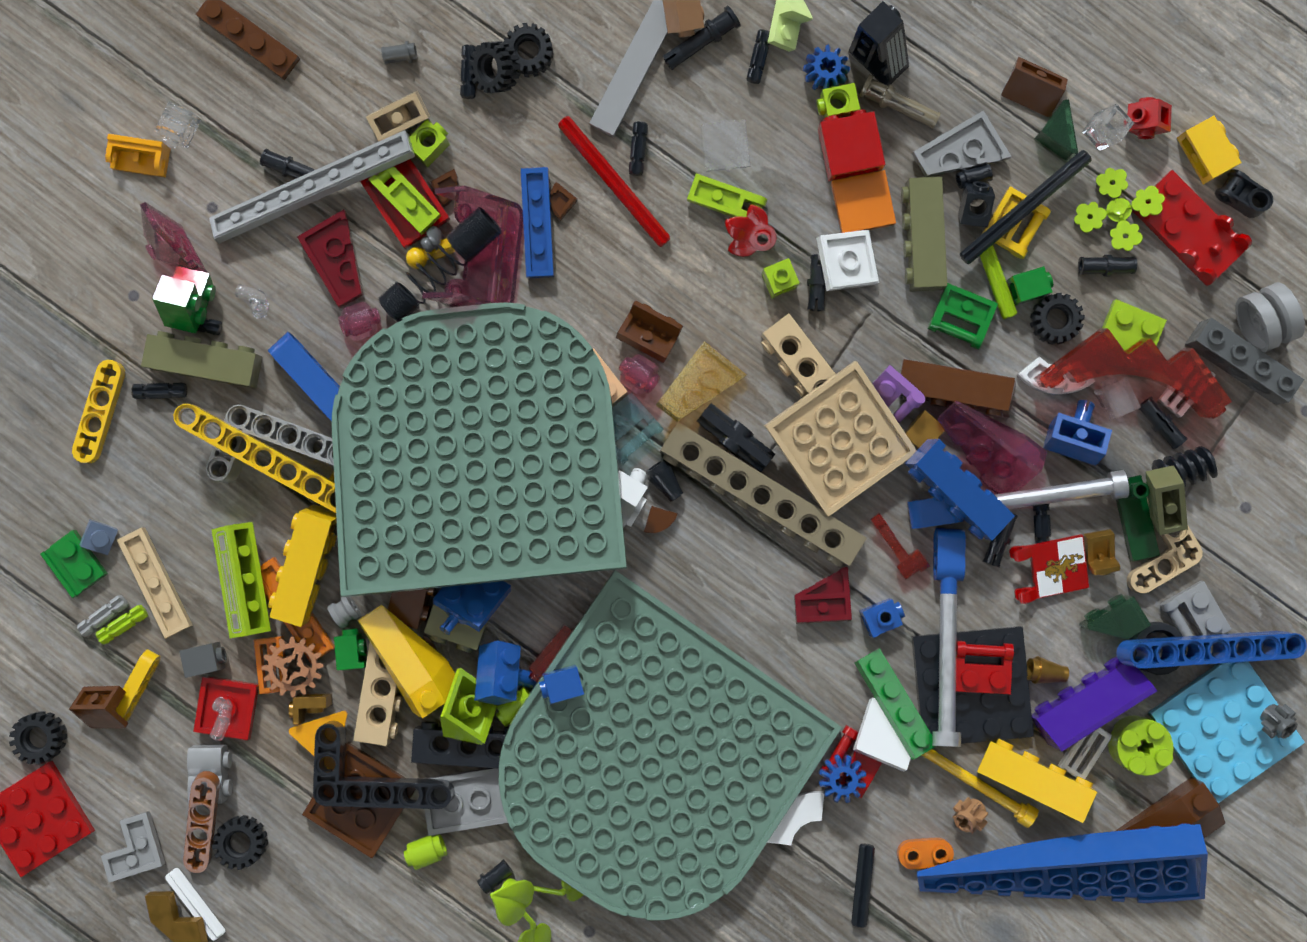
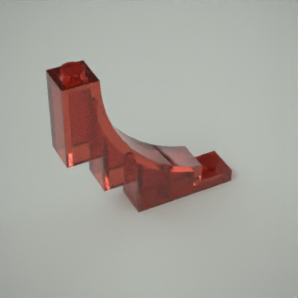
(1104, 356)

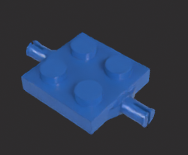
(470, 603)

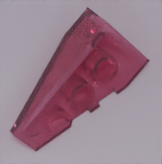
(168, 240)
(996, 450)

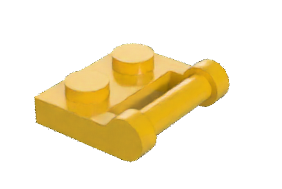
(1009, 201)

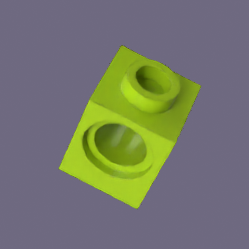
(845, 93)
(428, 155)
(780, 278)

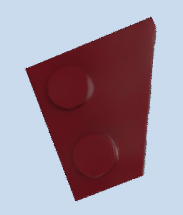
(825, 600)

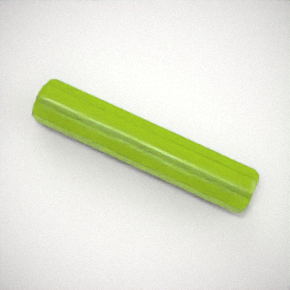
(998, 283)

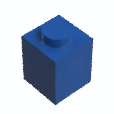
(561, 684)

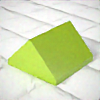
(462, 715)

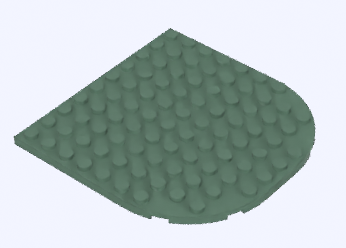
(474, 453)
(665, 766)

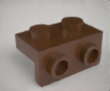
(649, 331)

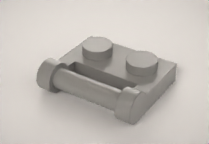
(1200, 608)

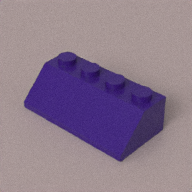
(1091, 703)

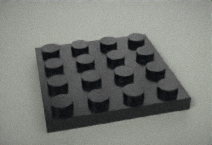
(978, 715)

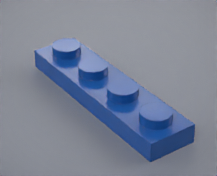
(537, 222)

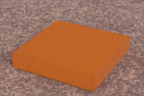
(863, 202)

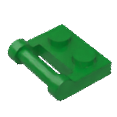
(966, 307)

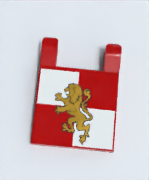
(1056, 567)

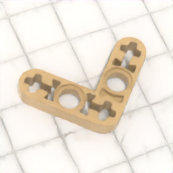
(1173, 555)

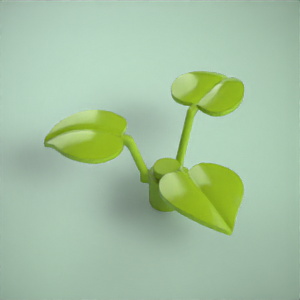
(516, 896)

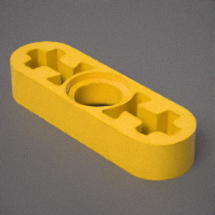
(137, 683)

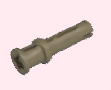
(929, 117)

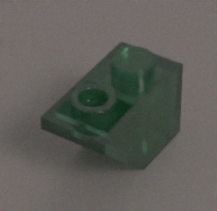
(1119, 619)

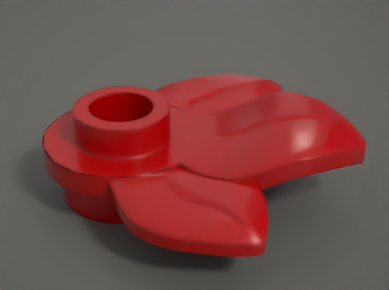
(746, 232)

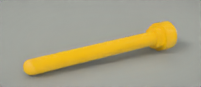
(1025, 813)

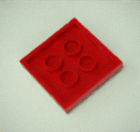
(40, 819)

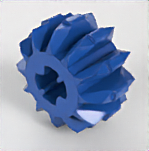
(829, 60)
(850, 782)

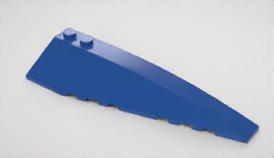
(1136, 863)

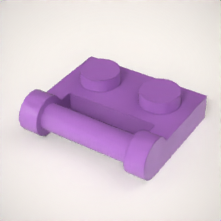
(892, 385)

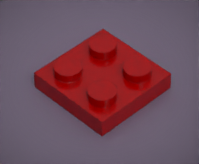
(243, 698)

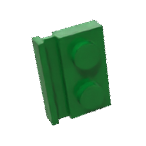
(73, 565)

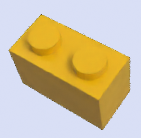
(1209, 149)

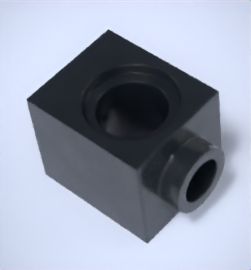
(979, 214)

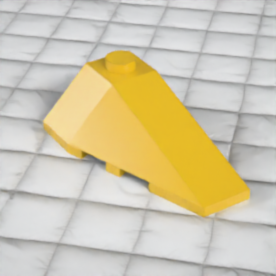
(413, 664)

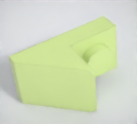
(786, 23)

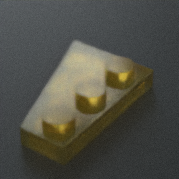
(699, 382)

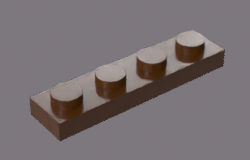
(248, 37)

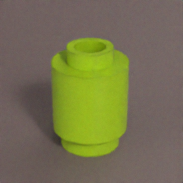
(509, 710)
(425, 851)

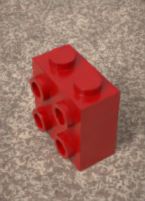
(851, 145)

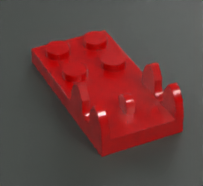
(1194, 230)

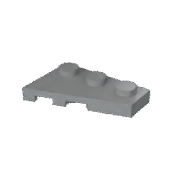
(962, 147)

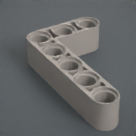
(278, 435)

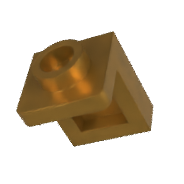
(1101, 552)

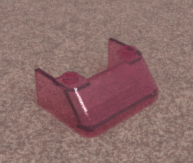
(493, 272)

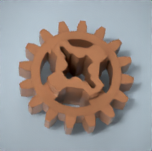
(305, 671)

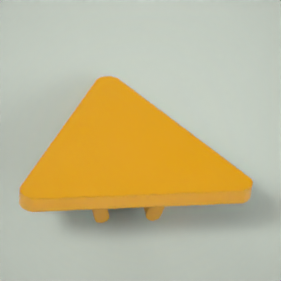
(306, 733)

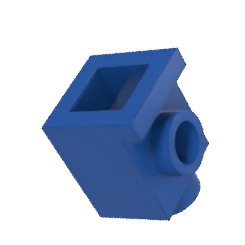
(872, 614)

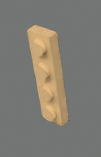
(154, 582)

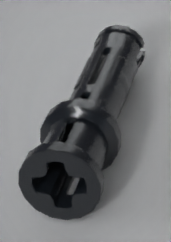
(712, 31)

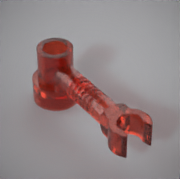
(909, 563)

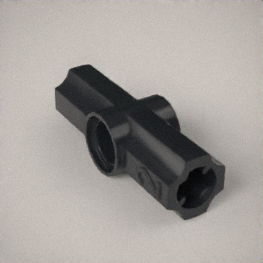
(735, 437)

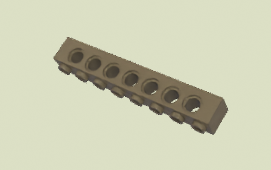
(849, 539)

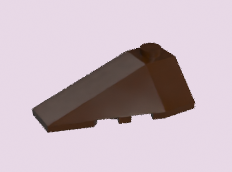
(1185, 804)

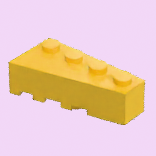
(303, 565)
(1037, 781)

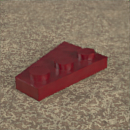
(334, 258)

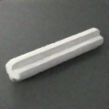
(194, 903)

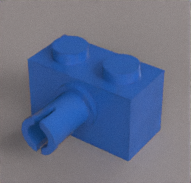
(1077, 436)
(500, 673)

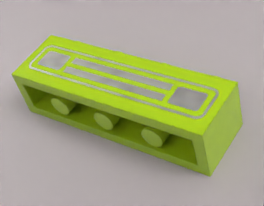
(241, 580)

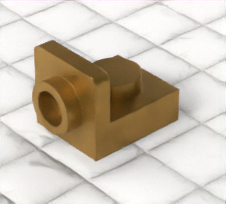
(313, 702)

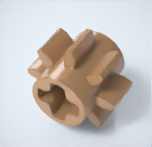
(970, 815)

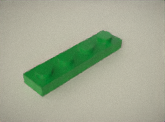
(895, 703)

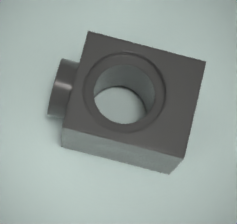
(203, 659)

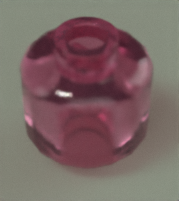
(359, 321)
(639, 374)

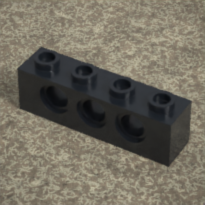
(426, 751)

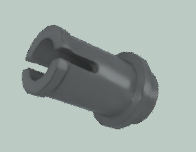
(399, 53)

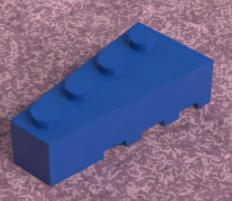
(958, 489)

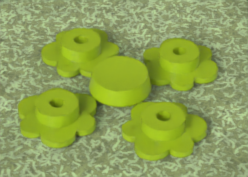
(1119, 209)

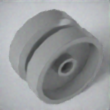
(1270, 317)

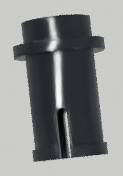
(981, 174)
(495, 877)

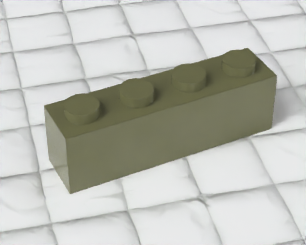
(925, 234)
(202, 361)

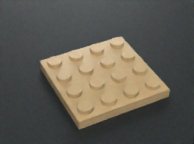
(841, 438)

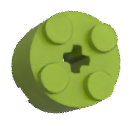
(1154, 753)

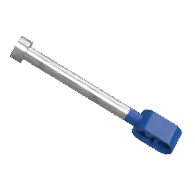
(934, 513)
(948, 567)

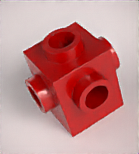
(1150, 117)

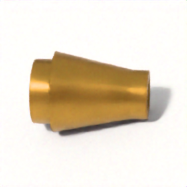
(1045, 671)

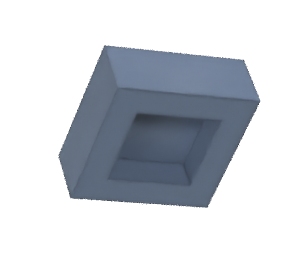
(98, 537)

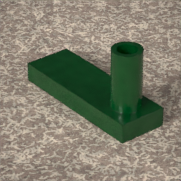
(1136, 521)

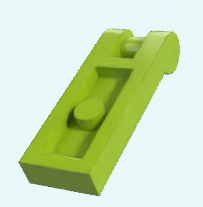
(722, 196)
(406, 199)

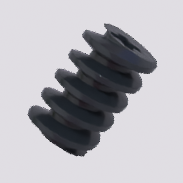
(1190, 464)

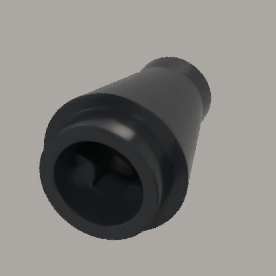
(664, 479)

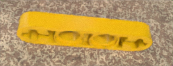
(93, 410)

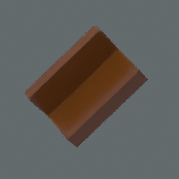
(1034, 87)
(97, 706)

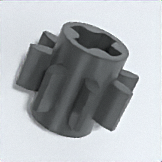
(1278, 721)

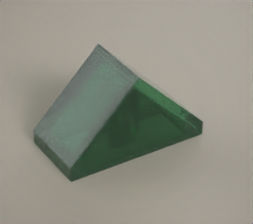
(1059, 132)

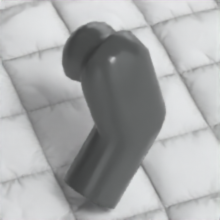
(434, 237)

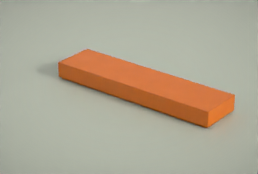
(312, 630)

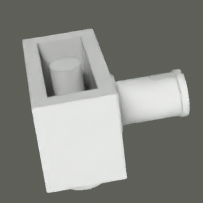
(632, 492)

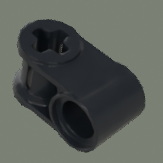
(1242, 193)

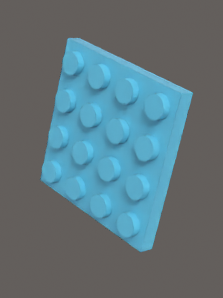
(1220, 726)

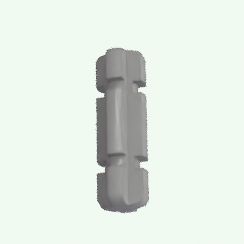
(102, 615)

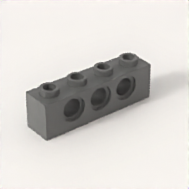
(1244, 362)

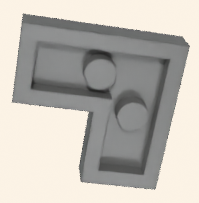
(142, 849)

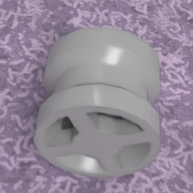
(344, 611)

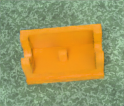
(137, 155)

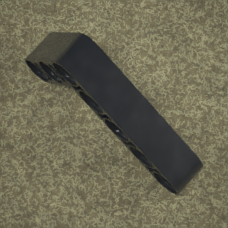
(369, 785)

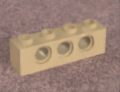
(788, 330)
(367, 727)

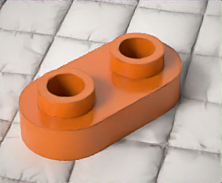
(926, 850)

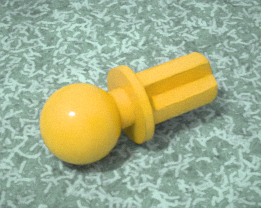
(418, 255)

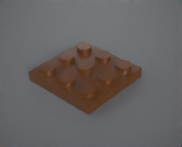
(358, 826)

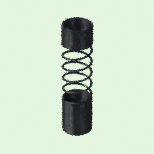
(468, 241)

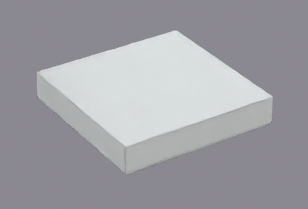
(847, 260)
(879, 739)

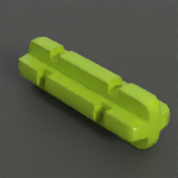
(121, 624)

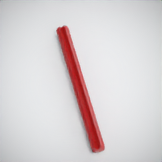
(614, 181)

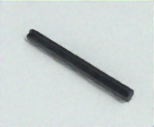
(1025, 207)

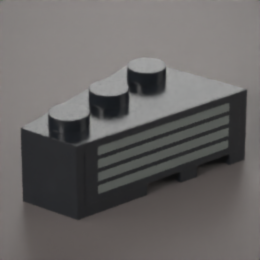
(881, 44)

